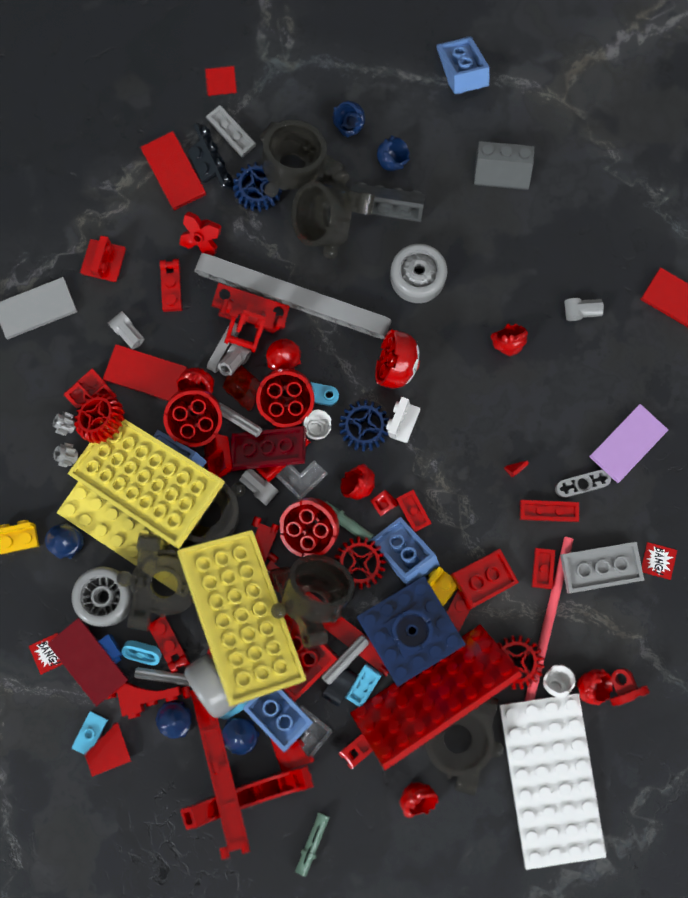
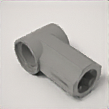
(577, 308)
(123, 326)
(233, 359)
(262, 489)

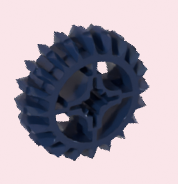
(244, 194)
(356, 423)

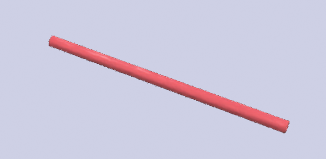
(550, 616)

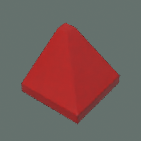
(514, 469)
(384, 503)

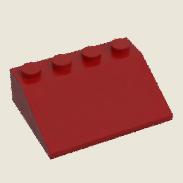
(313, 660)

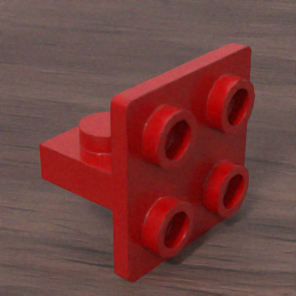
(103, 259)

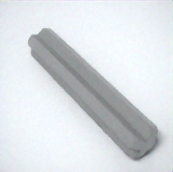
(240, 421)
(345, 659)
(161, 676)

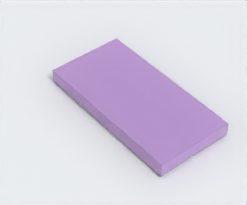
(628, 443)

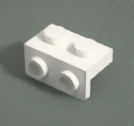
(403, 421)

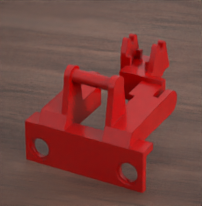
(251, 309)

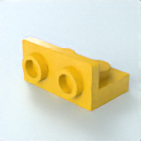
(18, 537)
(442, 584)

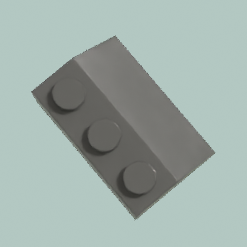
(503, 165)

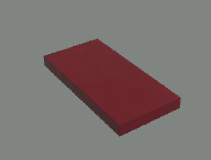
(269, 449)
(88, 662)

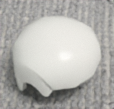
(317, 424)
(559, 681)

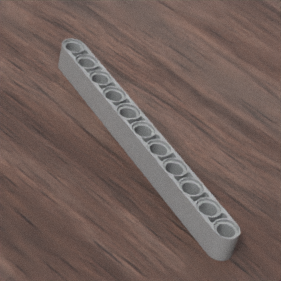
(293, 296)

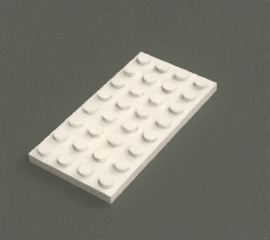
(552, 781)

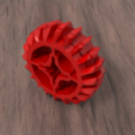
(99, 418)
(373, 552)
(530, 649)

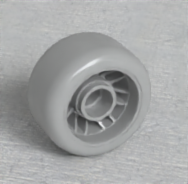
(414, 286)
(87, 597)
(207, 685)

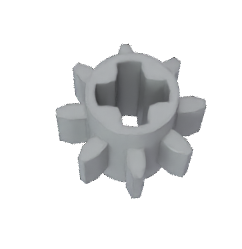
(64, 423)
(65, 455)

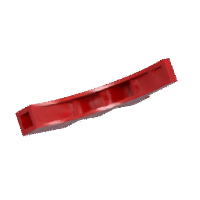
(133, 698)
(249, 795)

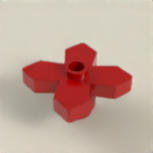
(200, 233)

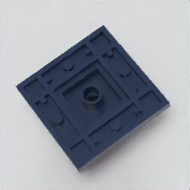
(388, 631)

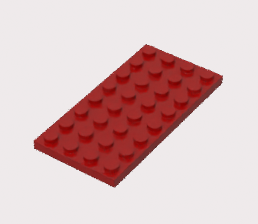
(428, 703)

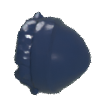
(348, 118)
(393, 154)
(64, 540)
(173, 719)
(240, 735)

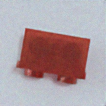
(242, 387)

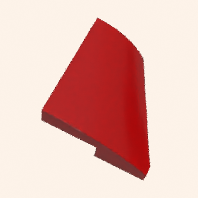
(85, 387)
(218, 456)
(108, 752)
(293, 756)

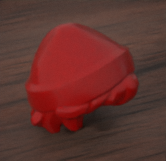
(510, 339)
(283, 354)
(195, 378)
(358, 482)
(595, 686)
(418, 799)

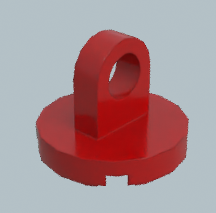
(628, 691)

